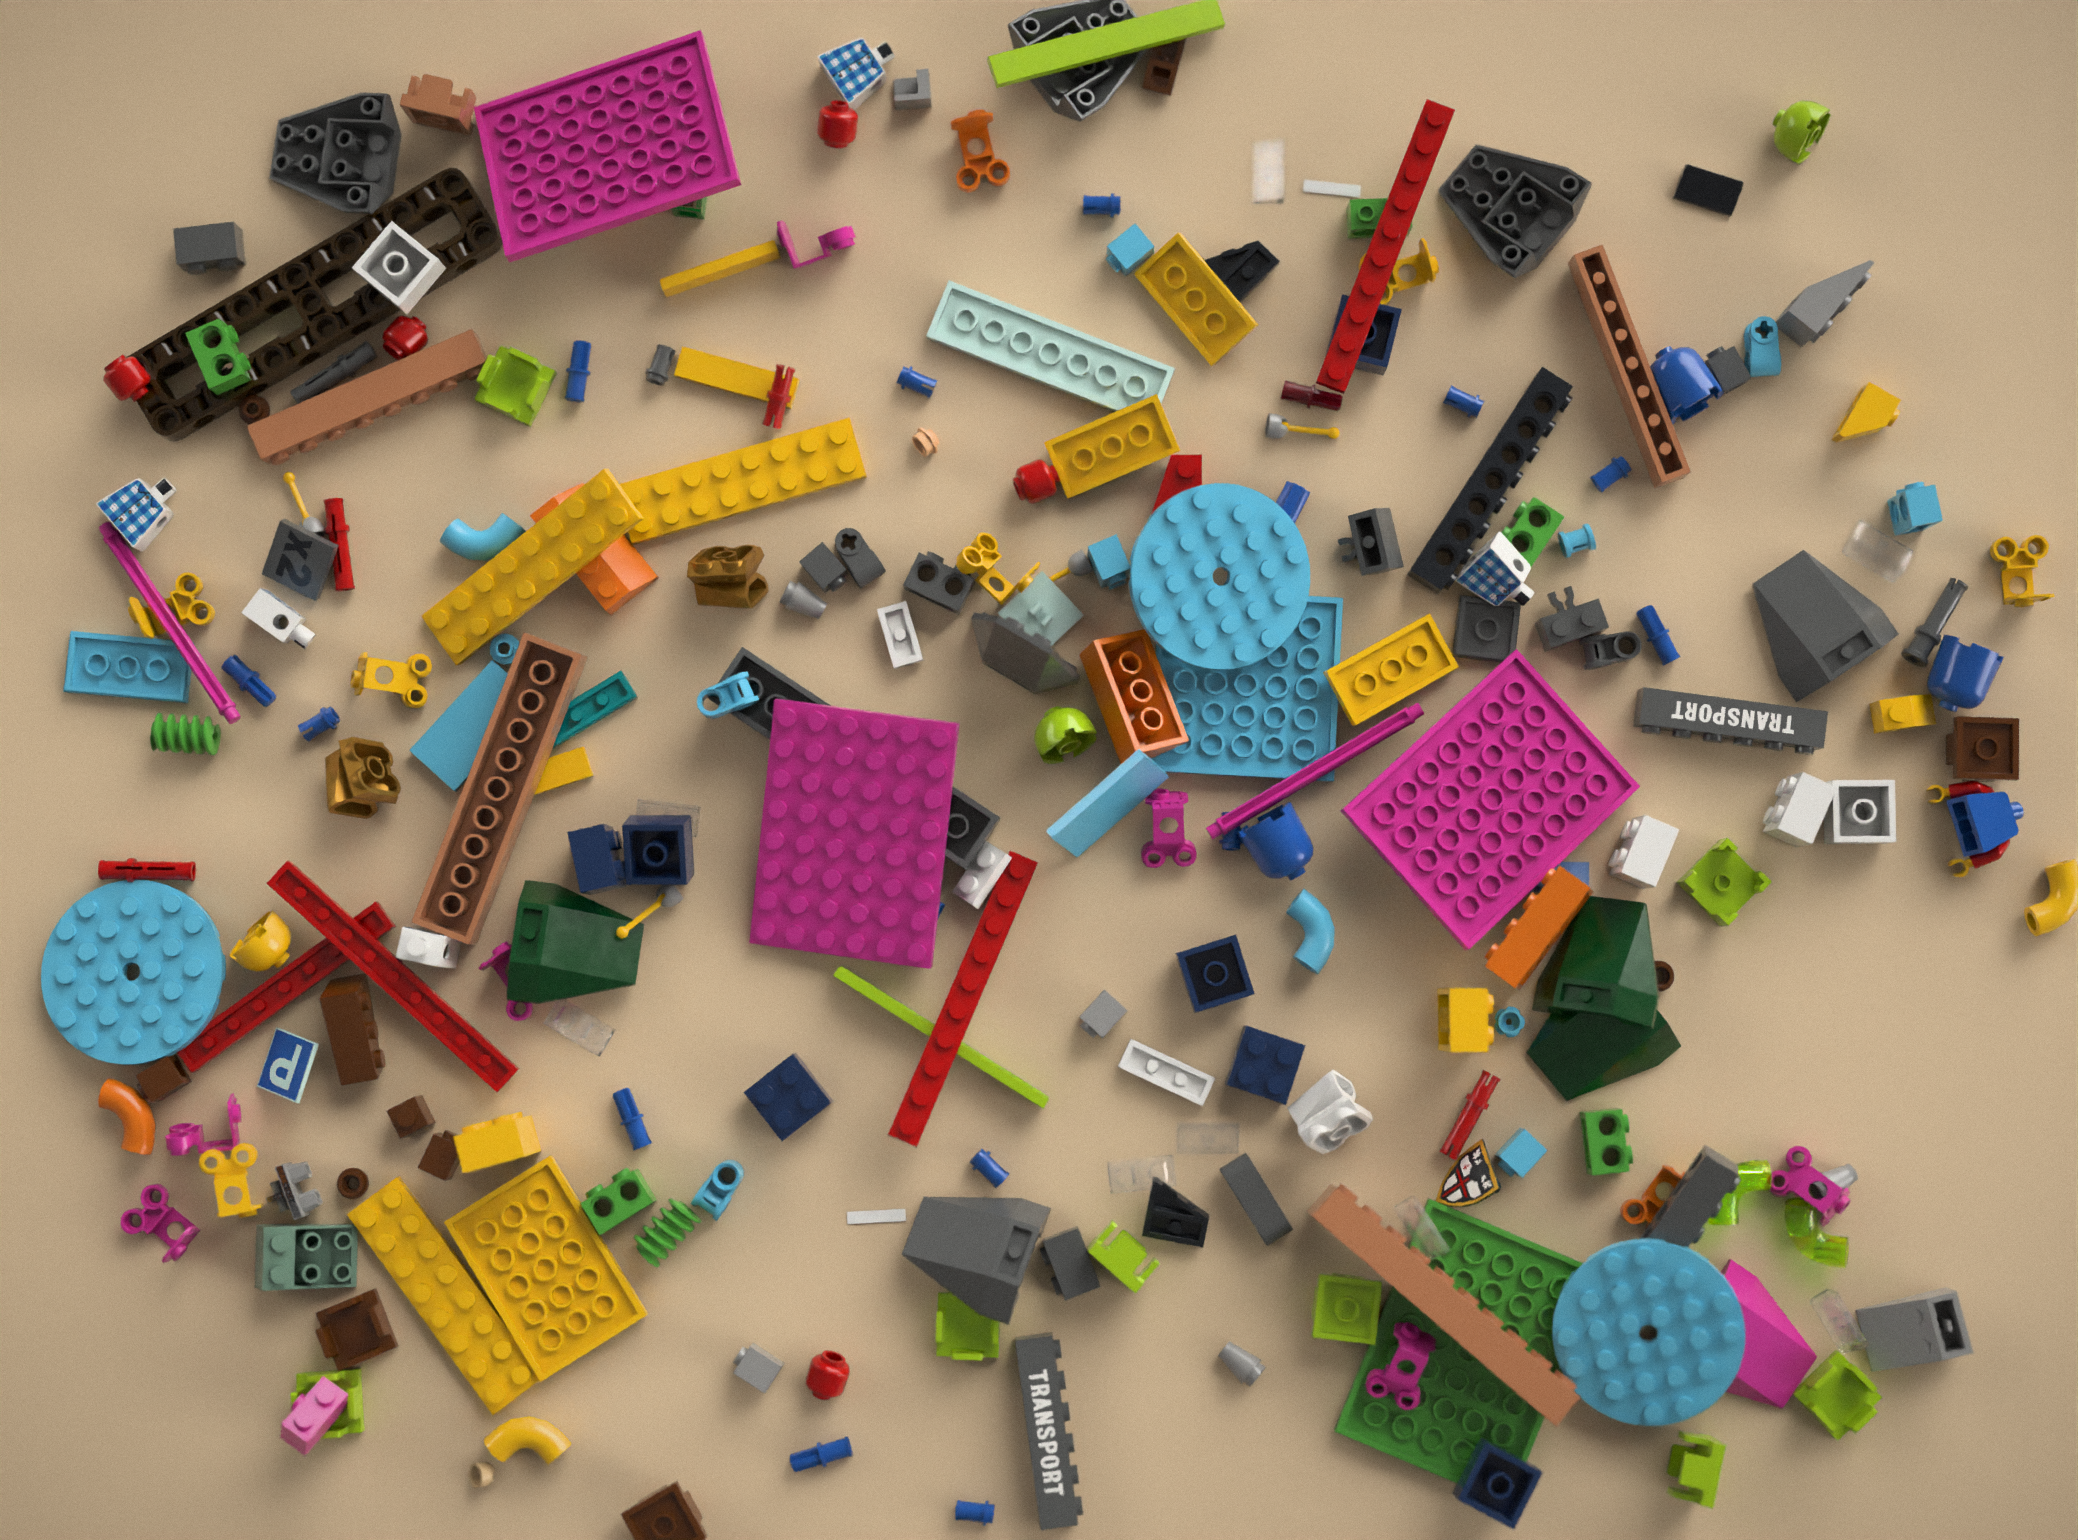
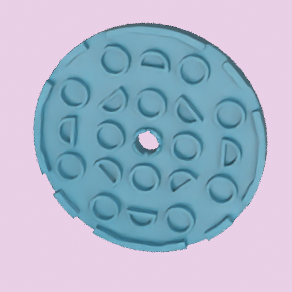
(1175, 568)
(88, 979)
(1658, 1286)

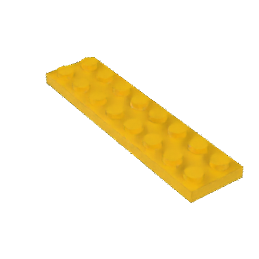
(745, 480)
(532, 566)
(444, 1294)

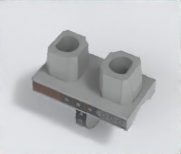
(289, 1178)

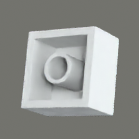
(399, 267)
(1798, 809)
(1861, 813)
(1642, 851)

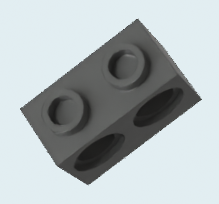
(935, 589)

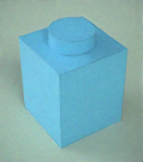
(1129, 250)
(1520, 1153)

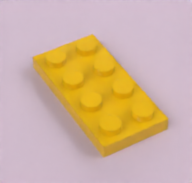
(1195, 299)
(1112, 446)
(1390, 669)

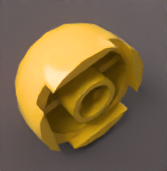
(264, 944)

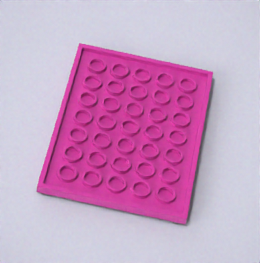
(606, 146)
(1490, 799)
(854, 833)

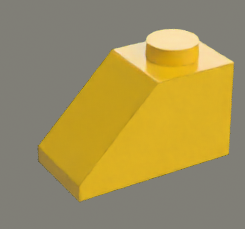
(1868, 413)
(1902, 713)

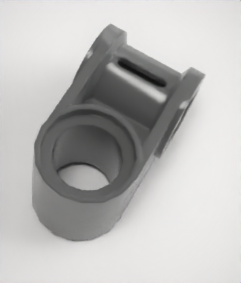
(861, 561)
(1604, 650)

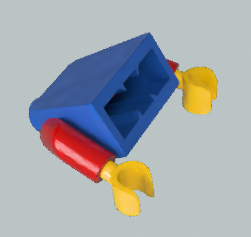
(1981, 821)

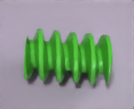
(185, 736)
(666, 1232)

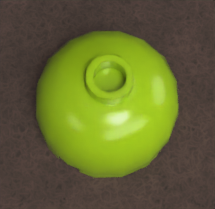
(1799, 128)
(1063, 732)

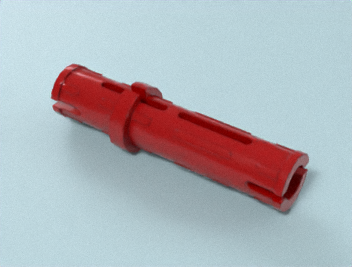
(337, 531)
(146, 870)
(1470, 1114)

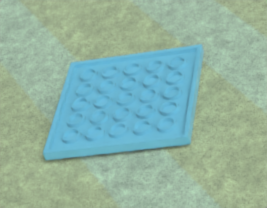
(1262, 715)

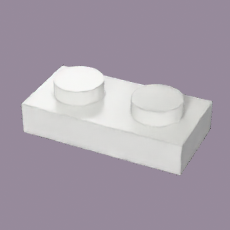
(900, 635)
(982, 874)

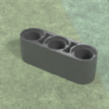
(1256, 1199)

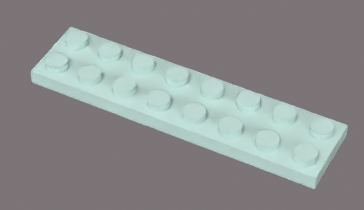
(1045, 350)

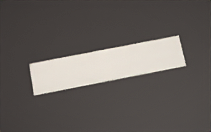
(1331, 188)
(876, 1216)

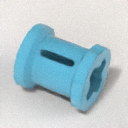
(1576, 540)

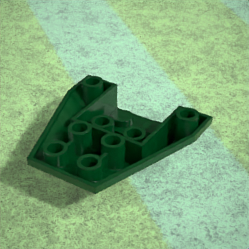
(568, 946)
(1603, 965)

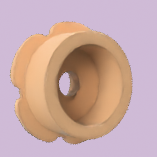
(925, 442)

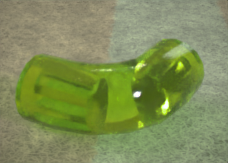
(1754, 1176)
(1810, 1239)

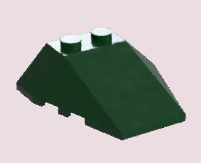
(1592, 1050)

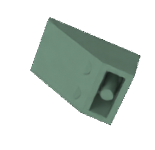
(305, 1256)

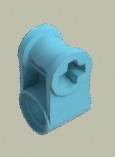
(1762, 354)
(729, 696)
(715, 1192)

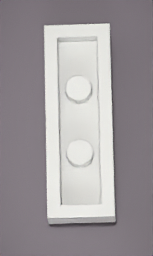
(1166, 1072)

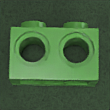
(1364, 216)
(213, 359)
(1534, 537)
(1596, 1143)
(621, 1206)

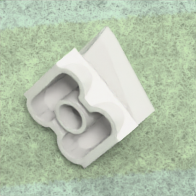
(1329, 1114)

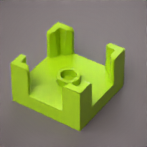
(1722, 882)

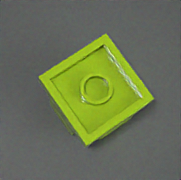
(514, 384)
(1122, 1256)
(1346, 1308)
(964, 1332)
(349, 1381)
(1838, 1396)
(1696, 1468)

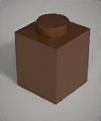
(162, 1079)
(411, 1116)
(441, 1156)

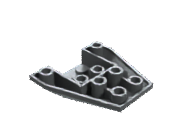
(1086, 88)
(340, 152)
(1514, 205)
(1817, 623)
(1020, 656)
(977, 1248)

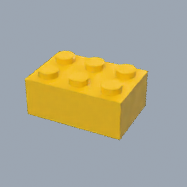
(1464, 1019)
(496, 1141)

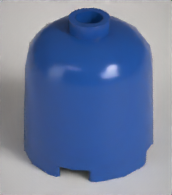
(1684, 382)
(1962, 674)
(1278, 843)

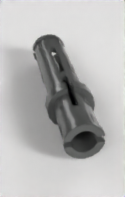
(339, 370)

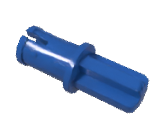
(578, 371)
(1657, 634)
(248, 680)
(631, 1118)
(821, 1454)

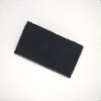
(1708, 190)

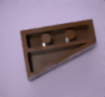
(352, 1029)

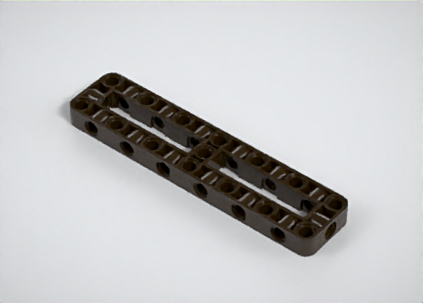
(276, 293)

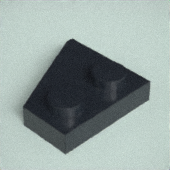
(1243, 267)
(1174, 1216)

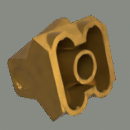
(728, 576)
(359, 778)

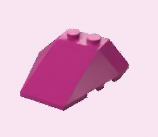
(1774, 1349)

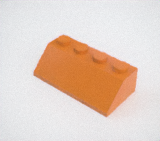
(615, 573)
(1133, 695)
(1538, 928)

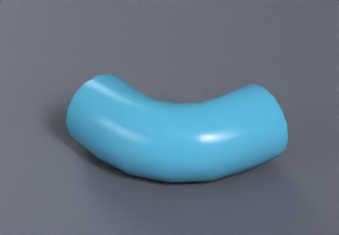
(481, 544)
(1318, 931)

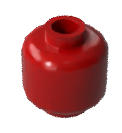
(837, 124)
(404, 337)
(126, 378)
(1035, 481)
(827, 1375)

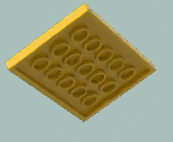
(545, 1268)

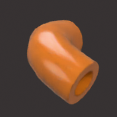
(134, 1114)

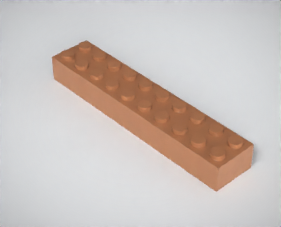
(499, 789)
(1449, 1308)

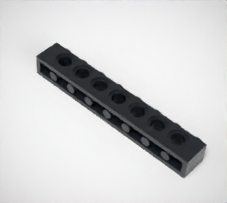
(1543, 387)

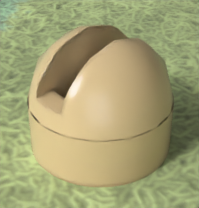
(481, 1474)

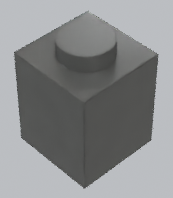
(1727, 368)
(824, 568)

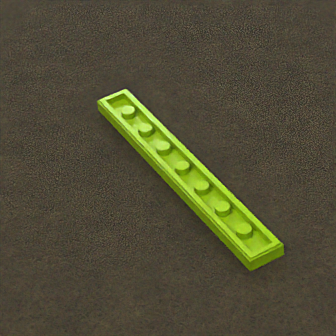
(1105, 42)
(927, 1026)

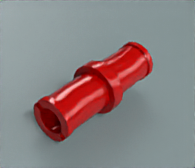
(778, 396)

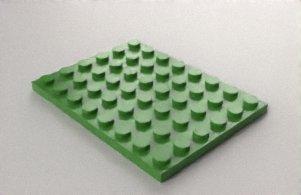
(1457, 1391)

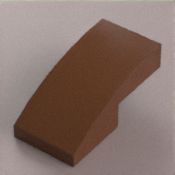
(1163, 67)

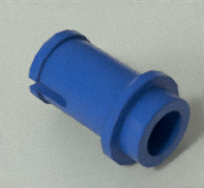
(1102, 205)
(914, 381)
(1464, 401)
(1611, 473)
(321, 722)
(1231, 840)
(989, 1167)
(975, 1512)

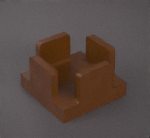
(1984, 749)
(355, 1330)
(665, 1516)

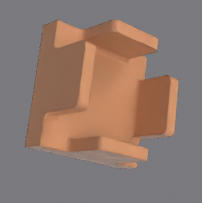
(433, 105)

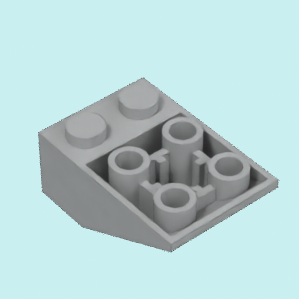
(1810, 311)
(1914, 1330)

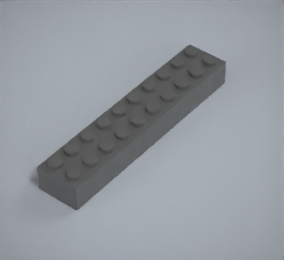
(968, 820)

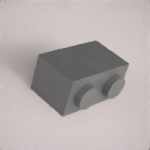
(209, 247)
(1070, 1263)

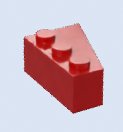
(1181, 474)

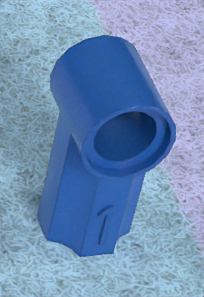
(1292, 499)

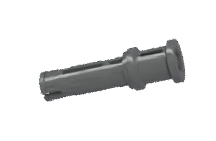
(1929, 634)

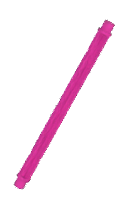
(169, 622)
(1314, 771)

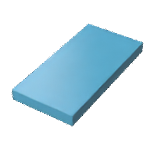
(126, 667)
(455, 737)
(1107, 803)

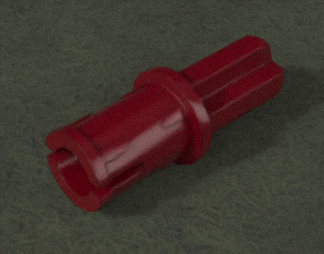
(1310, 396)

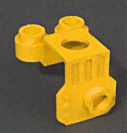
(1424, 264)
(981, 558)
(2019, 563)
(183, 603)
(403, 681)
(231, 1173)

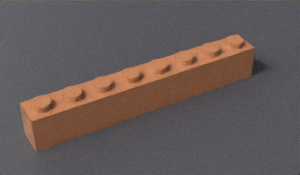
(1628, 366)
(368, 398)

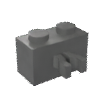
(1374, 542)
(1572, 623)

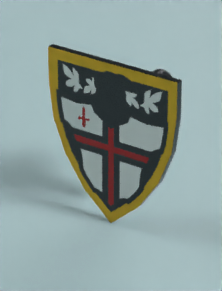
(1469, 1178)

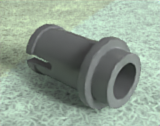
(660, 365)

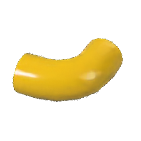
(2061, 901)
(526, 1433)

